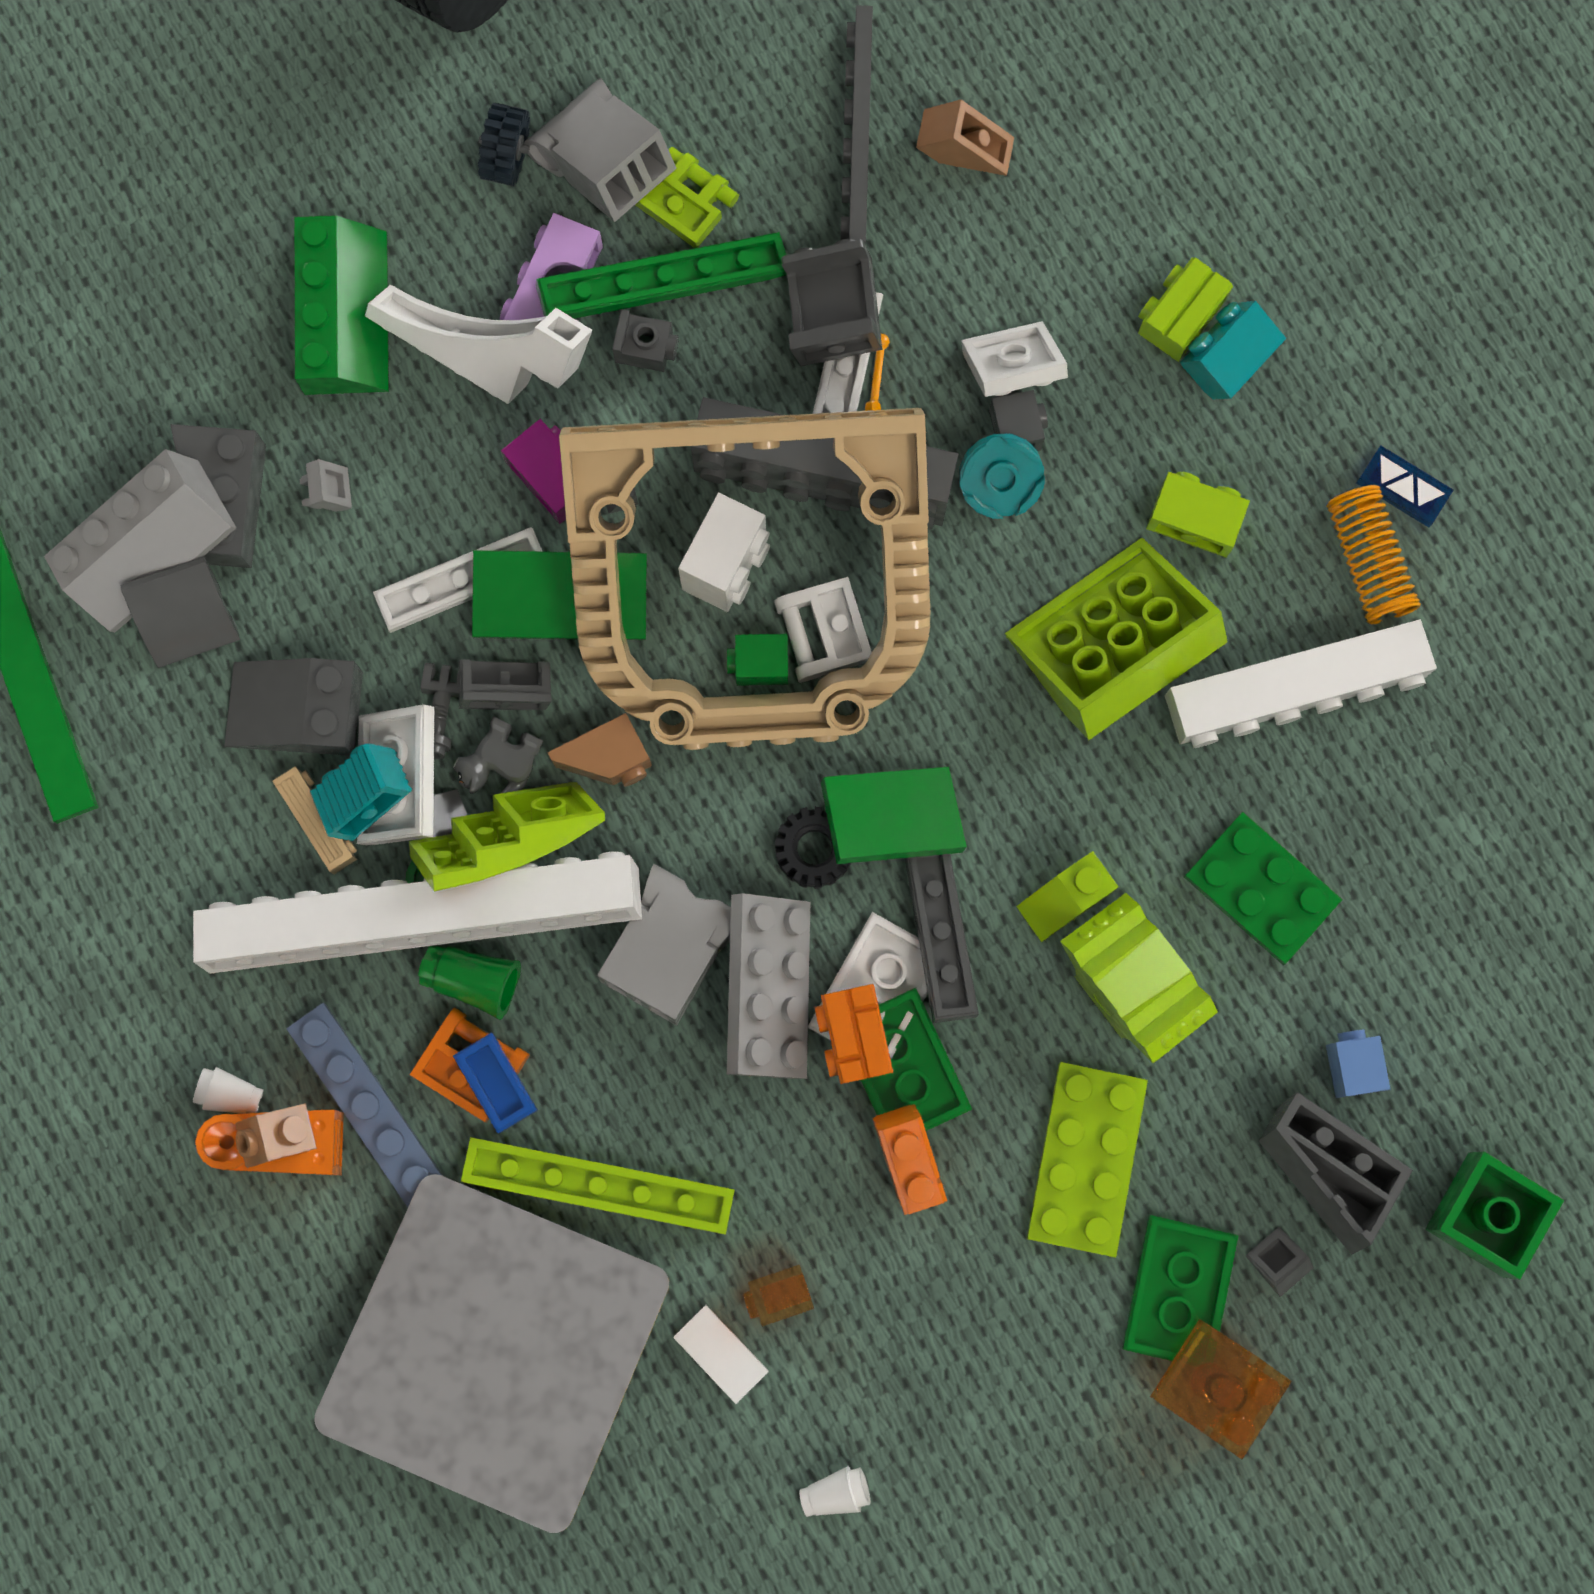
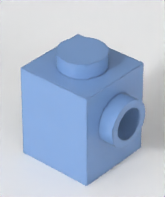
(1357, 1064)

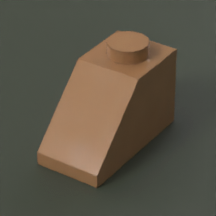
(964, 138)
(605, 754)

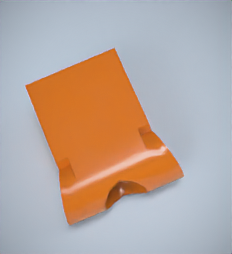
(218, 1147)

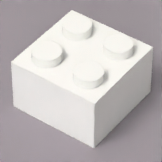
(724, 552)

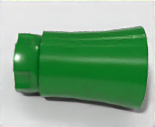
(471, 978)

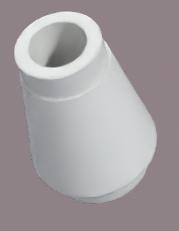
(226, 1093)
(836, 1494)

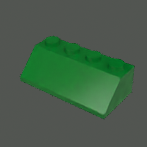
(336, 276)

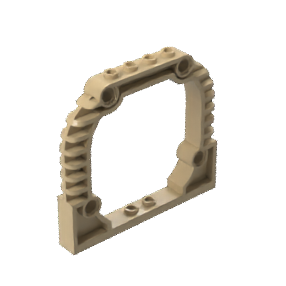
(877, 445)

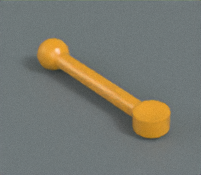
(873, 404)

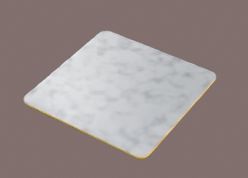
(493, 1353)

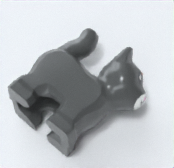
(496, 754)

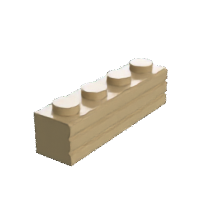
(295, 790)

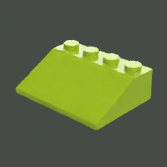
(1118, 637)

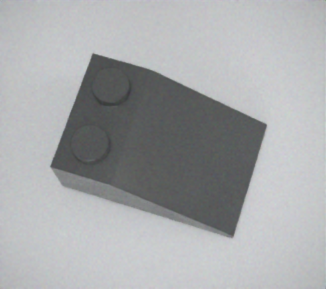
(294, 705)

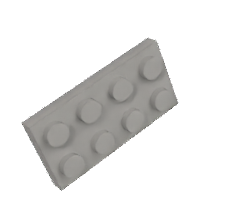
(768, 987)

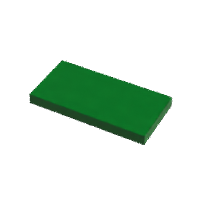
(534, 595)

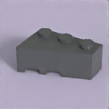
(235, 469)
(1335, 1170)

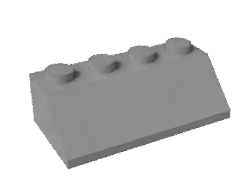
(147, 526)

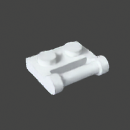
(837, 624)

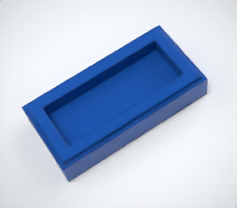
(495, 1083)

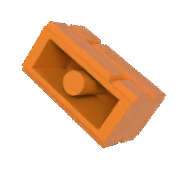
(855, 1034)
(909, 1159)

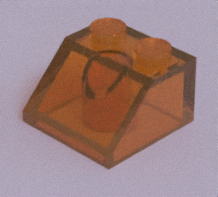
(1221, 1389)

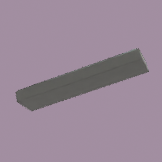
(941, 938)

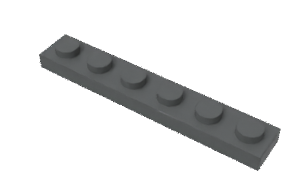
(858, 115)

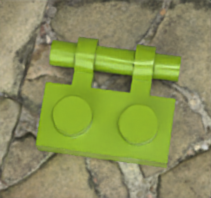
(680, 208)

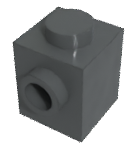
(1019, 415)

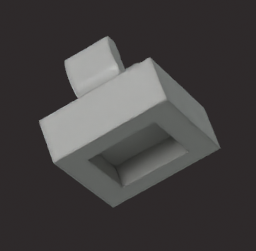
(327, 486)

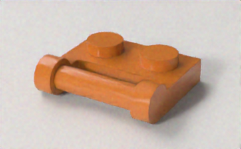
(440, 1070)

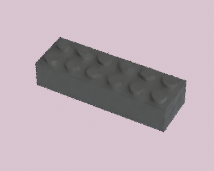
(808, 468)

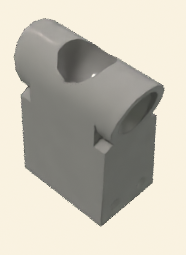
(603, 150)
(669, 949)

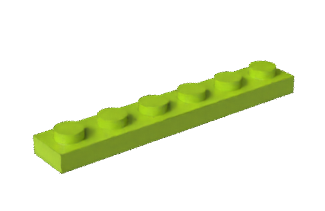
(598, 1185)

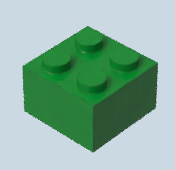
(1494, 1215)

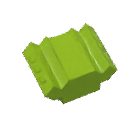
(1137, 978)

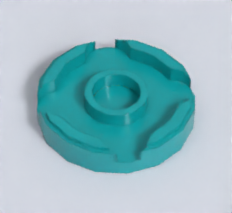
(1001, 476)

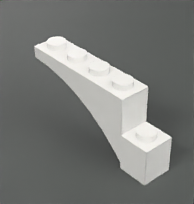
(486, 351)

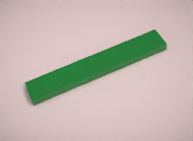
(663, 277)

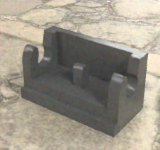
(504, 685)

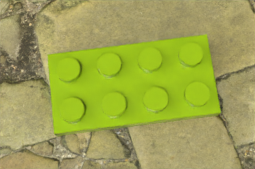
(1087, 1159)

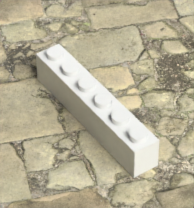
(1300, 682)

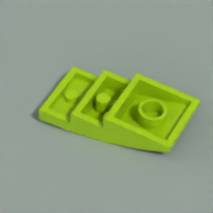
(515, 833)

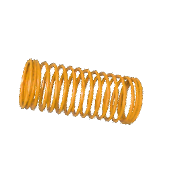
(1401, 605)

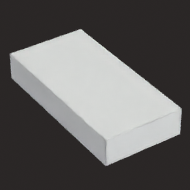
(721, 1354)

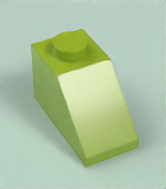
(1067, 896)

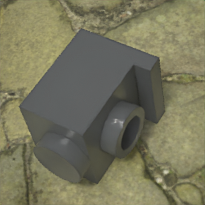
(652, 355)

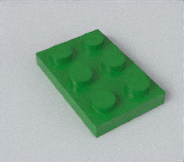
(1263, 888)

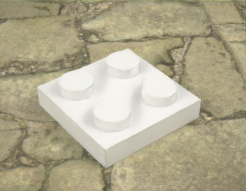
(1014, 359)

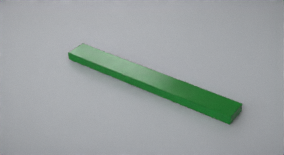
(39, 703)

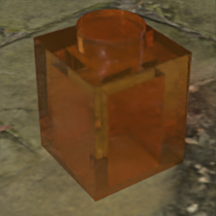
(778, 1295)

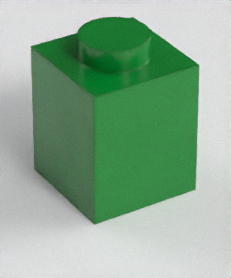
(759, 659)

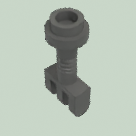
(442, 691)

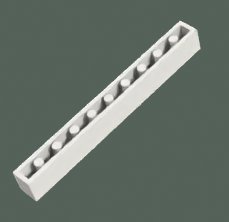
(414, 915)

